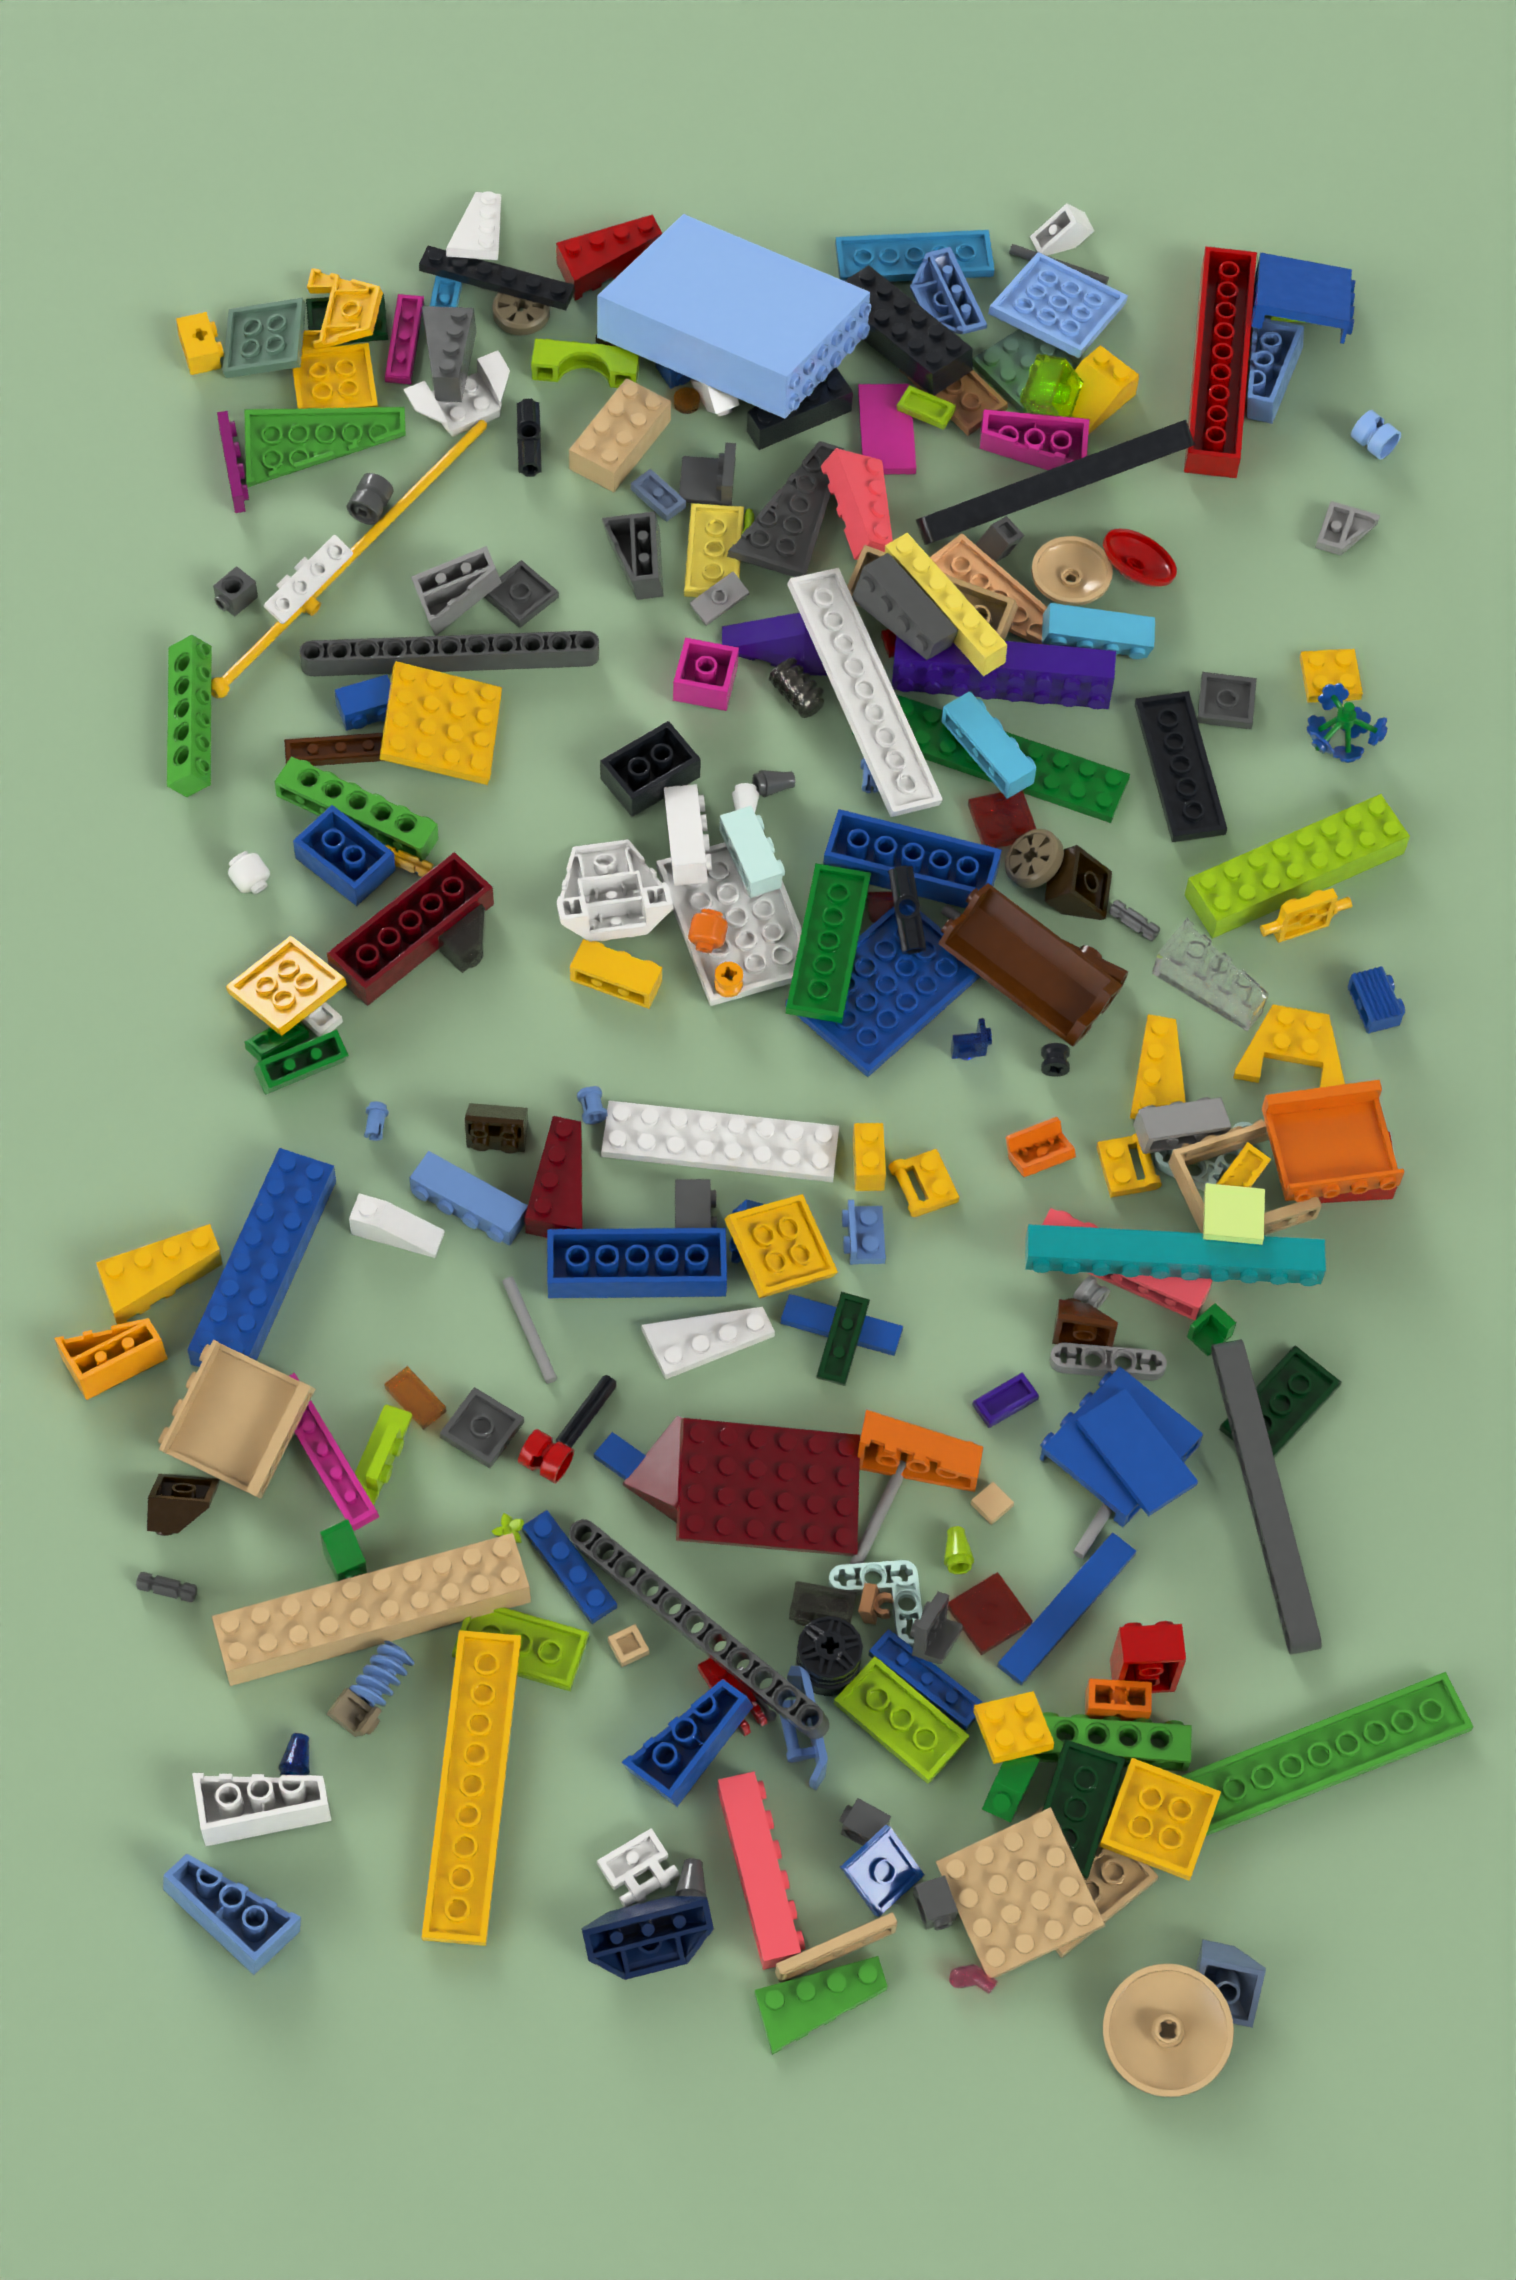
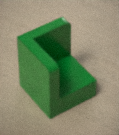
(1211, 1328)

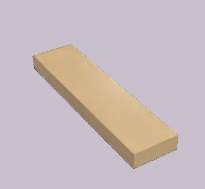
(836, 1947)

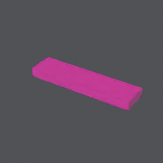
(404, 339)

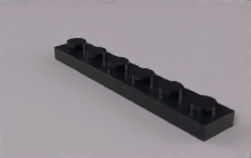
(497, 278)

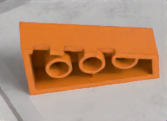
(927, 1453)

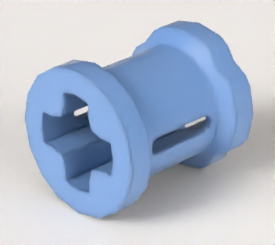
(592, 1105)

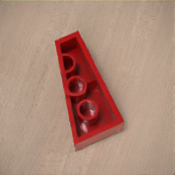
(604, 253)

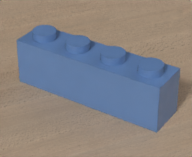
(468, 1198)

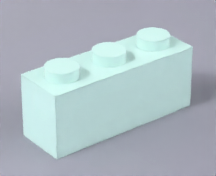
(751, 851)

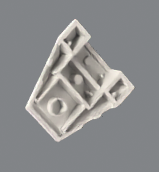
(611, 893)

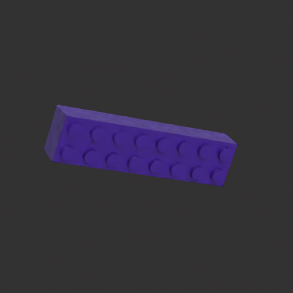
(1030, 674)

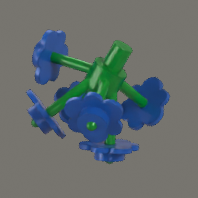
(1349, 719)

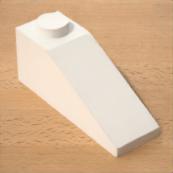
(394, 1226)

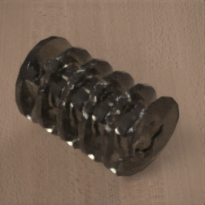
(797, 687)

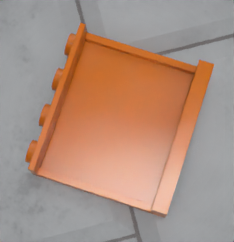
(1330, 1141)

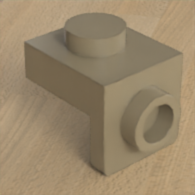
(354, 1714)

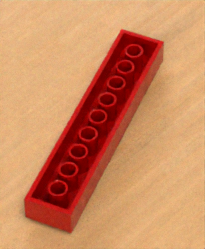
(1220, 362)

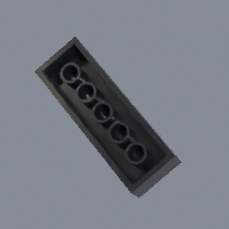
(911, 335)

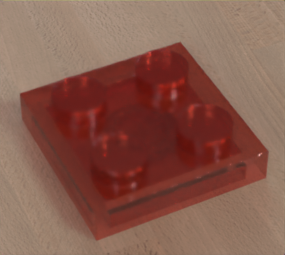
(1001, 819)

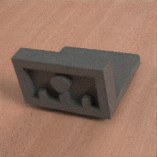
(709, 479)

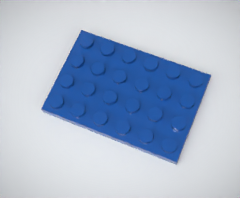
(893, 993)

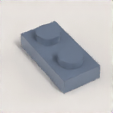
(658, 495)

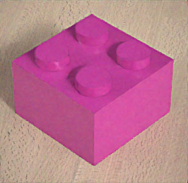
(705, 674)

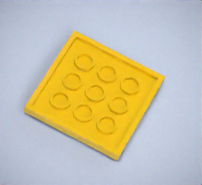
(441, 723)

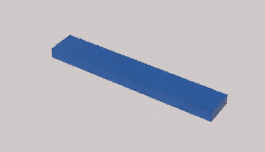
(1066, 1608)

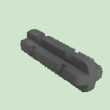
(1134, 920)
(166, 1586)

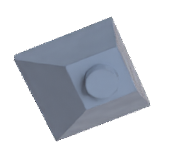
(1235, 1976)

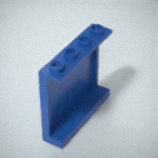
(1303, 293)
(1081, 1460)

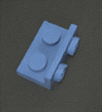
(865, 1234)

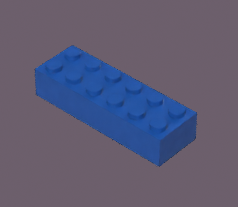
(942, 865)
(636, 1263)

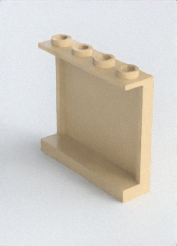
(236, 1418)

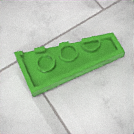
(805, 2003)

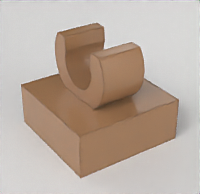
(871, 1602)

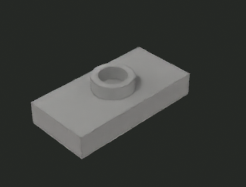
(719, 598)

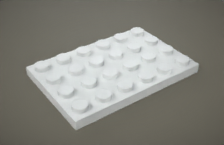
(760, 931)

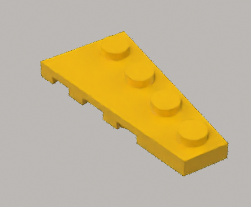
(1160, 1068)

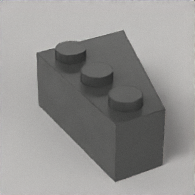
(638, 550)

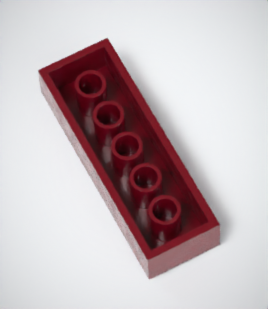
(408, 928)

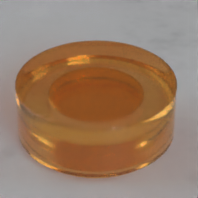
(686, 400)

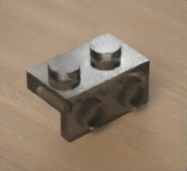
(819, 1601)

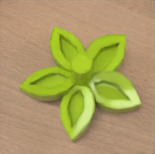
(509, 1526)

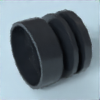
(833, 1671)

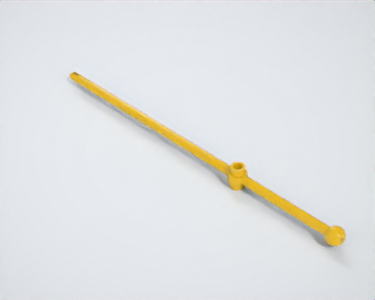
(220, 685)

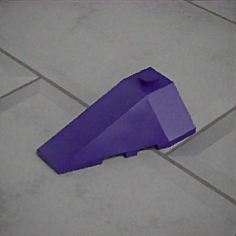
(775, 641)

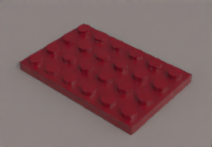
(768, 1487)

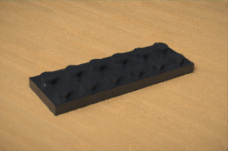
(1180, 766)

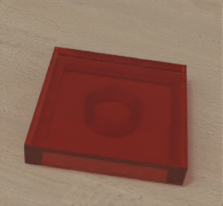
(989, 1613)

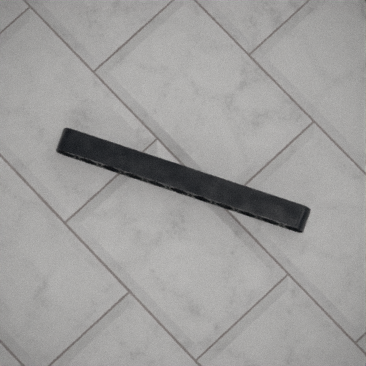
(1055, 482)

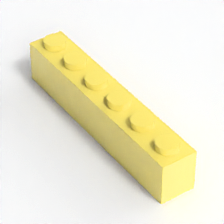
(974, 635)

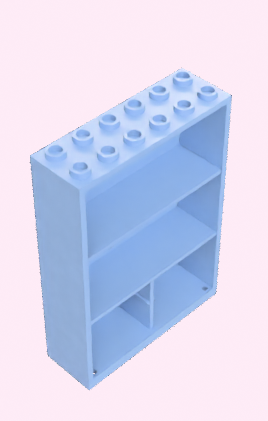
(733, 315)

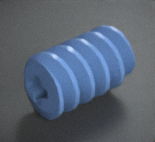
(381, 1674)

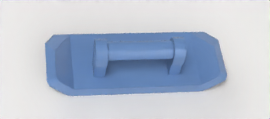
(801, 1680)

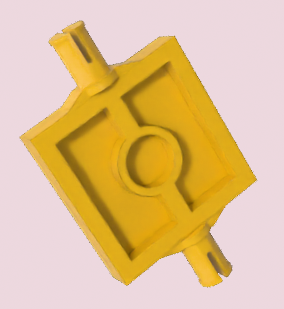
(1305, 915)

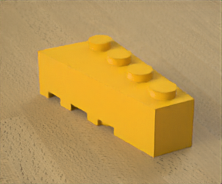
(156, 1270)

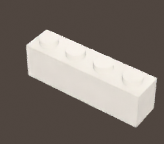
(686, 834)

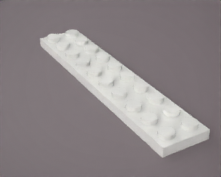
(865, 692)

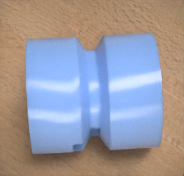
(1378, 436)

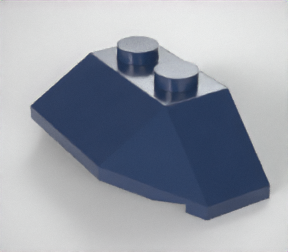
(648, 1935)

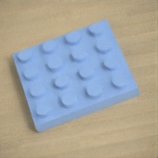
(1058, 304)

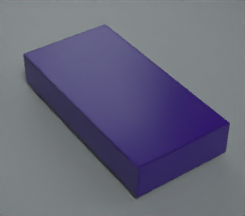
(1005, 1400)

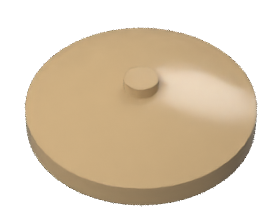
(1168, 2030)

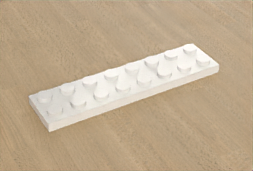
(720, 1141)

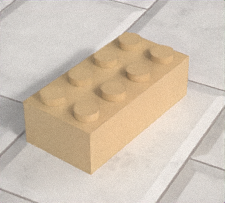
(620, 435)

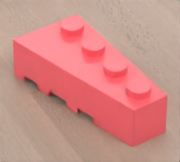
(861, 499)

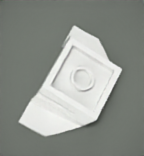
(479, 402)

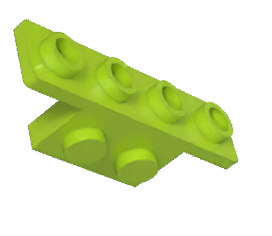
(382, 1448)

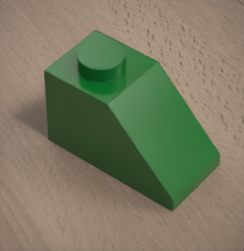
(343, 1551)
(1010, 1787)

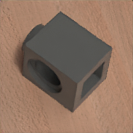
(1000, 539)
(235, 591)
(862, 1821)
(935, 1903)

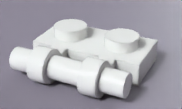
(632, 1860)

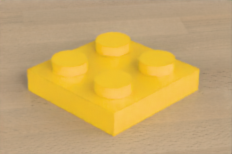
(1330, 667)
(1013, 1727)

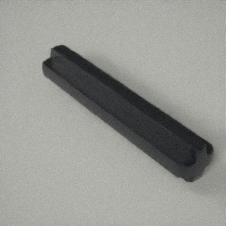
(587, 1411)

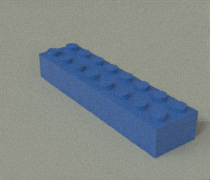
(265, 1255)

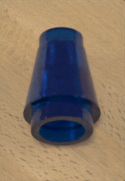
(296, 1756)

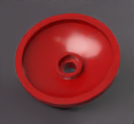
(1139, 558)

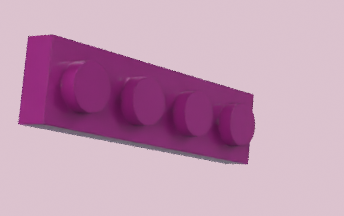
(234, 470)

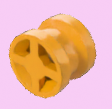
(723, 984)

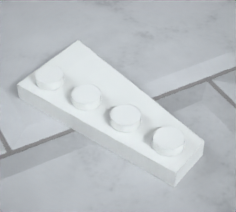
(478, 229)
(702, 1339)

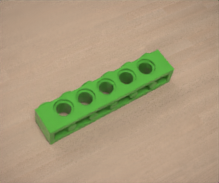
(189, 716)
(292, 787)
(1173, 1733)

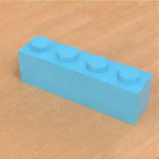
(1098, 629)
(989, 744)

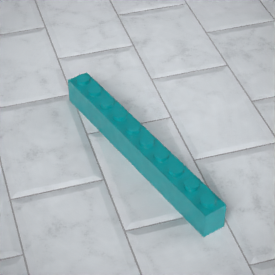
(1173, 1255)

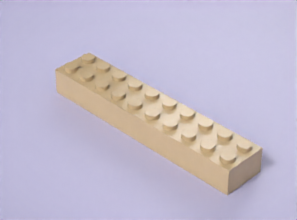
(371, 1609)

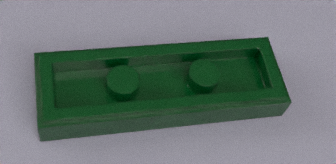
(843, 1338)

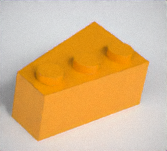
(111, 1356)

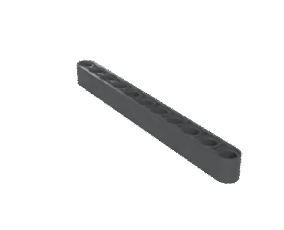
(463, 649)
(1266, 1497)
(704, 1639)

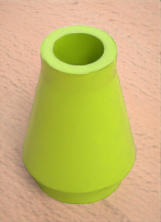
(958, 1553)

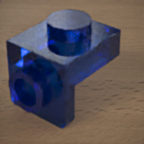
(971, 1045)

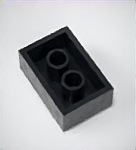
(647, 765)

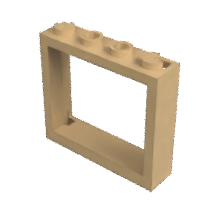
(1218, 1145)

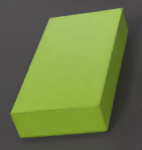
(926, 407)

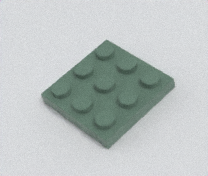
(264, 338)
(1009, 361)

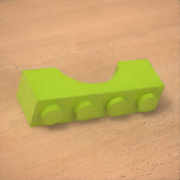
(555, 358)

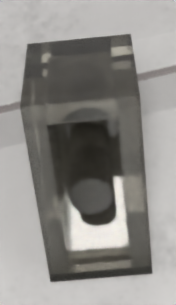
(465, 940)

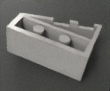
(455, 587)

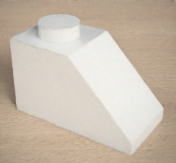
(1062, 231)
(715, 400)

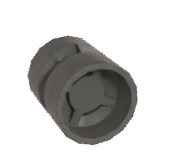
(370, 498)

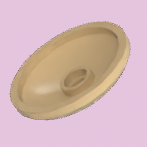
(1071, 560)

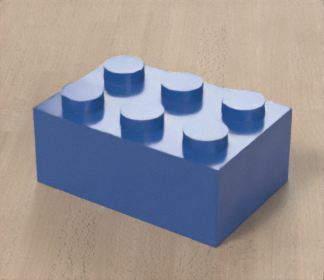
(344, 855)

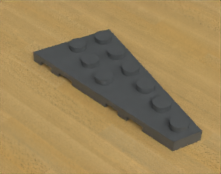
(790, 522)

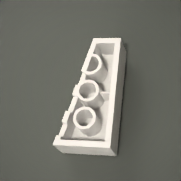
(257, 1805)

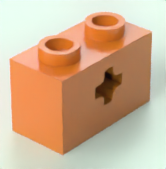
(1118, 1698)

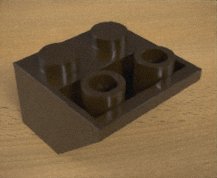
(496, 1127)

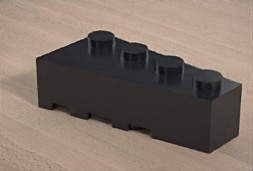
(827, 402)

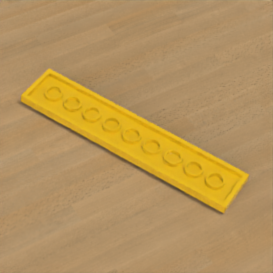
(471, 1788)

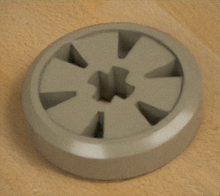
(516, 322)
(1034, 858)

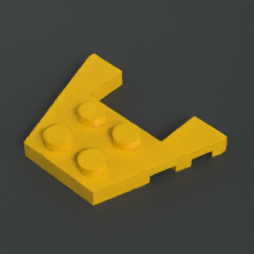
(349, 311)
(1296, 1038)

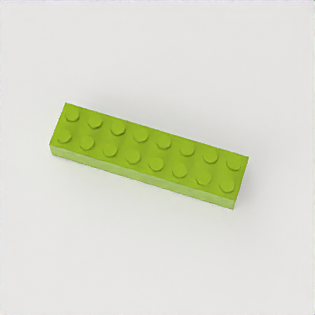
(1296, 865)

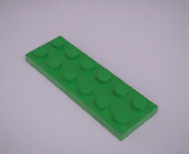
(828, 943)

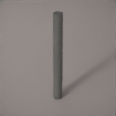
(1029, 254)

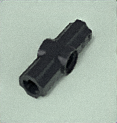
(529, 437)
(909, 926)

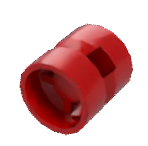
(548, 1457)

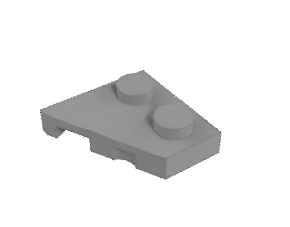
(1344, 527)

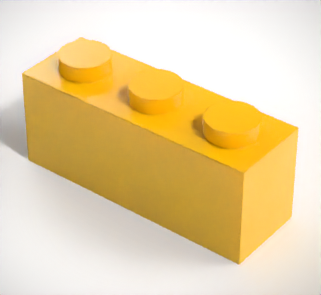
(616, 973)

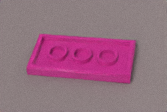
(884, 430)

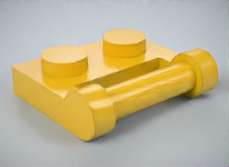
(1119, 1168)
(932, 1179)

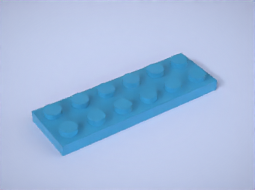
(901, 255)

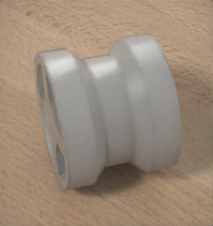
(1091, 1292)

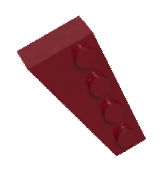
(558, 1182)

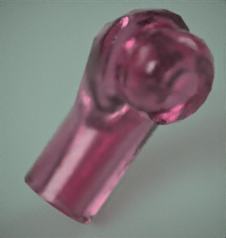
(972, 1975)

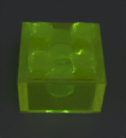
(1051, 387)

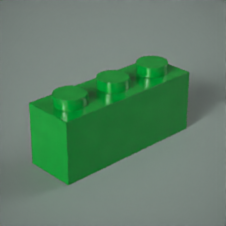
(300, 1062)

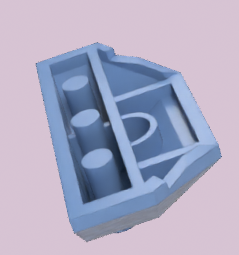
(946, 294)

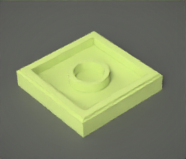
(1234, 1214)

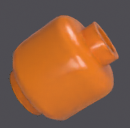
(708, 930)

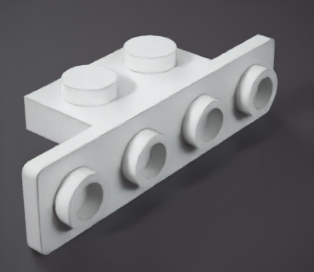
(308, 579)

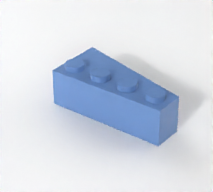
(1272, 363)
(237, 1918)

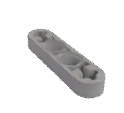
(1107, 1355)

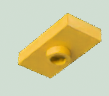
(1245, 1167)

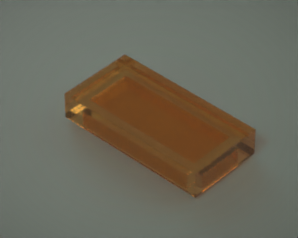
(415, 1397)

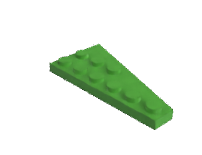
(297, 439)

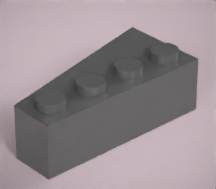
(450, 347)
(903, 607)

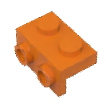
(1039, 1147)

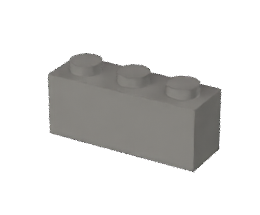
(1180, 1123)

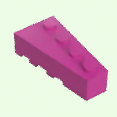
(1034, 438)

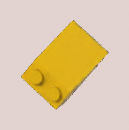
(1105, 387)

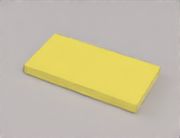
(711, 535)

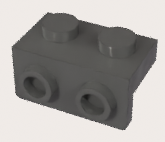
(935, 1633)

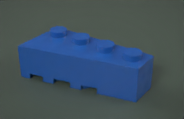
(690, 1743)

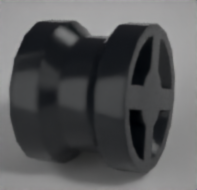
(1055, 1059)

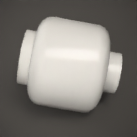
(248, 872)

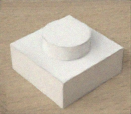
(323, 1020)

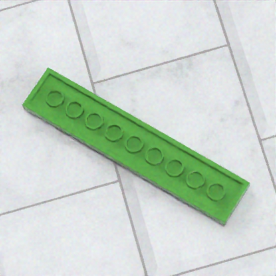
(1333, 1750)

